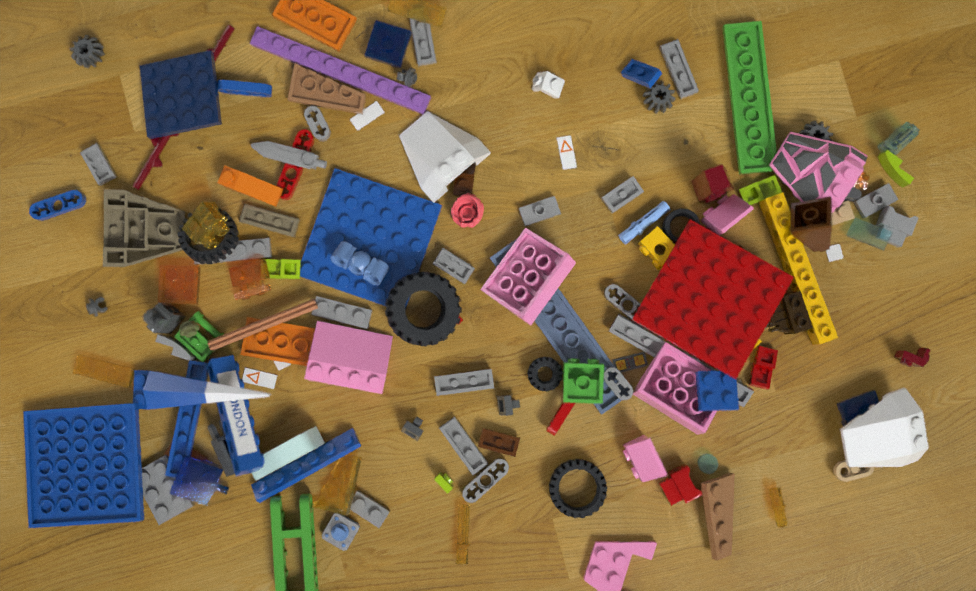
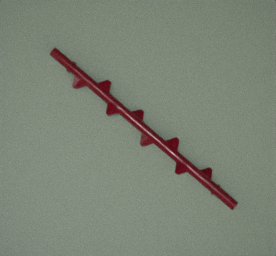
(160, 143)

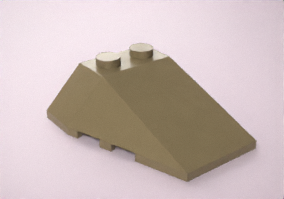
(138, 229)

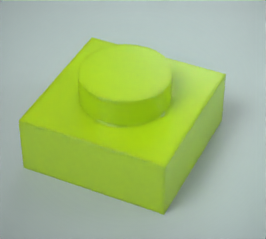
(445, 482)

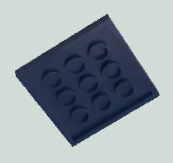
(180, 94)

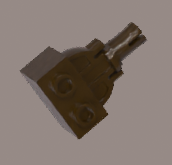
(790, 315)

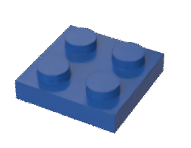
(716, 391)

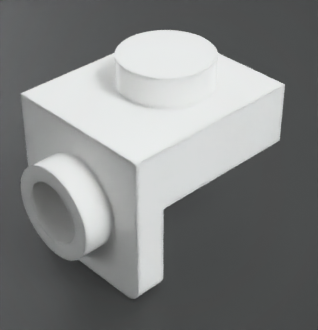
(548, 84)

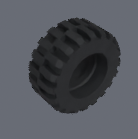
(449, 308)

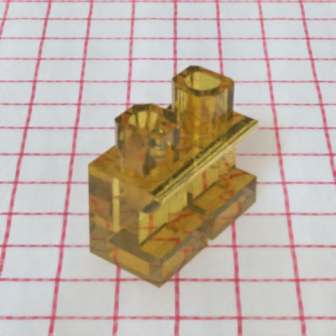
(206, 224)

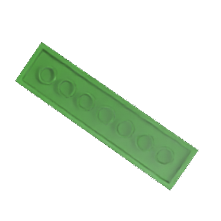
(749, 96)

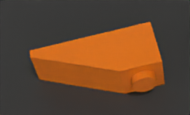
(249, 186)

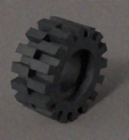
(533, 374)

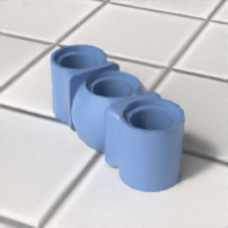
(359, 263)

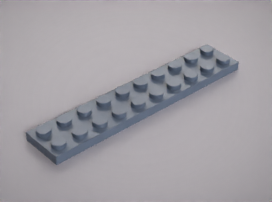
(570, 336)

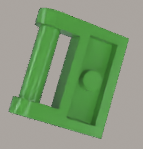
(198, 343)

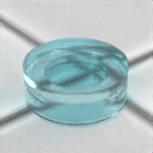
(707, 463)

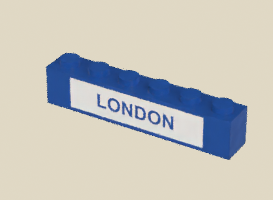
(236, 418)

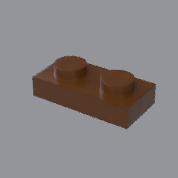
(499, 442)

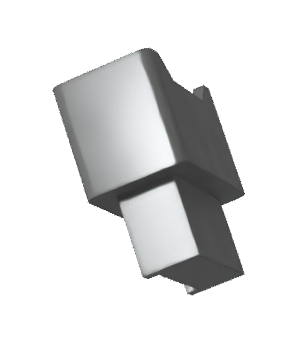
(898, 224)

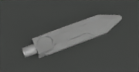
(289, 155)

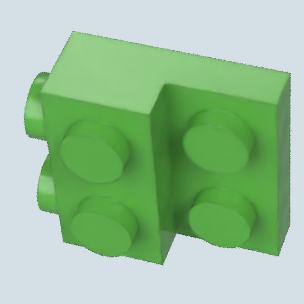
(583, 381)

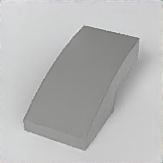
(179, 349)

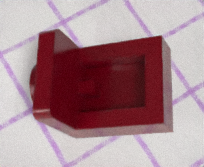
(909, 359)

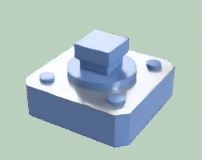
(340, 531)

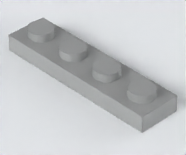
(244, 250)

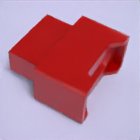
(679, 486)

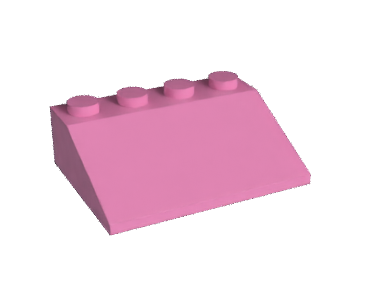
(528, 276)
(349, 357)
(672, 388)

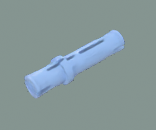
(639, 226)

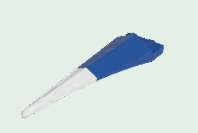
(167, 390)

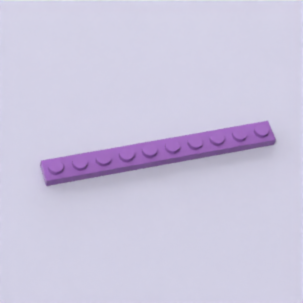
(340, 70)

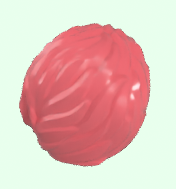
(467, 210)

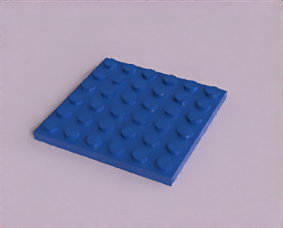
(375, 221)
(83, 465)

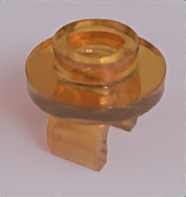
(863, 178)

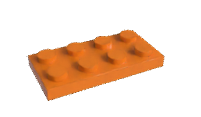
(316, 19)
(280, 343)

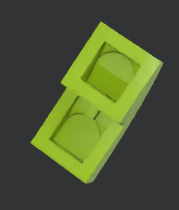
(891, 166)
(760, 190)
(284, 268)

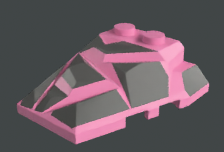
(818, 167)

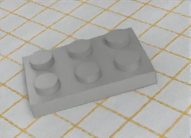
(156, 492)

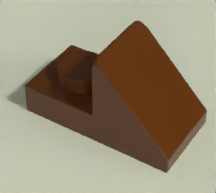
(465, 181)

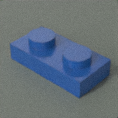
(641, 73)

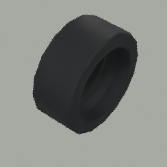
(668, 219)

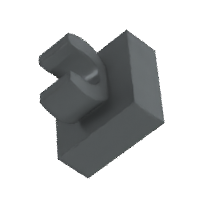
(507, 405)
(413, 429)

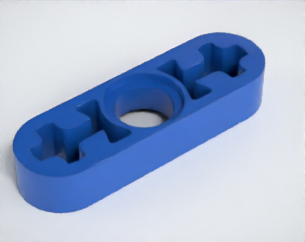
(244, 88)
(49, 203)

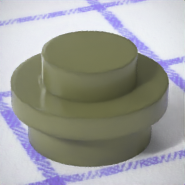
(188, 329)

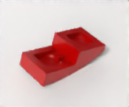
(762, 367)

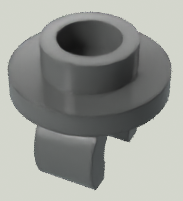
(408, 76)
(92, 307)

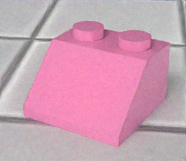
(725, 215)
(644, 459)

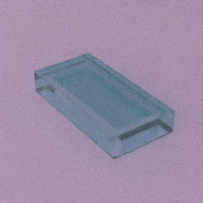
(869, 234)

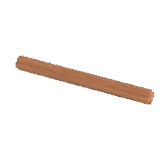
(262, 324)

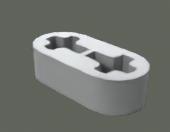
(313, 125)
(614, 386)

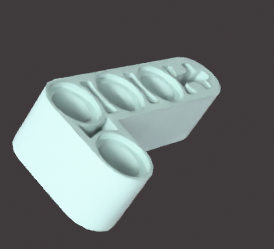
(290, 451)

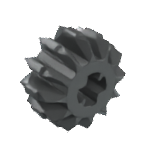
(82, 46)
(658, 103)
(817, 130)

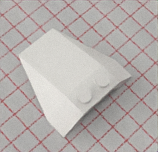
(440, 153)
(886, 434)

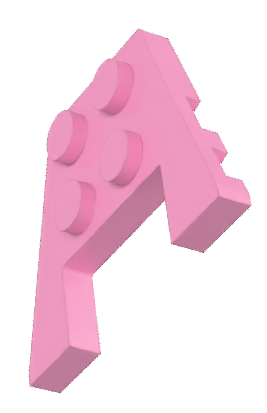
(611, 560)

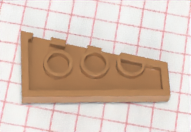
(315, 90)

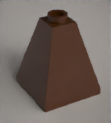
(812, 223)

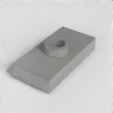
(98, 164)
(875, 200)
(539, 211)
(453, 266)

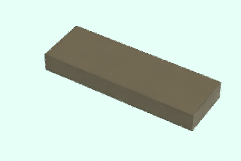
(269, 220)

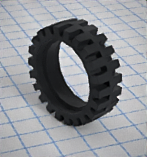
(217, 252)
(598, 499)

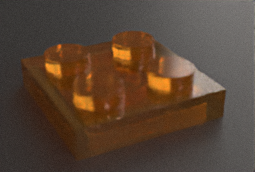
(179, 284)

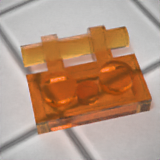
(250, 273)

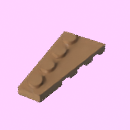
(718, 505)

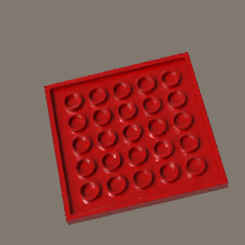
(712, 299)

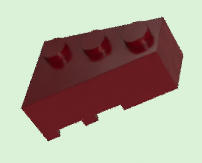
(712, 184)

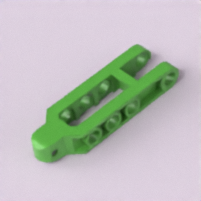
(281, 532)

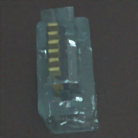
(899, 138)

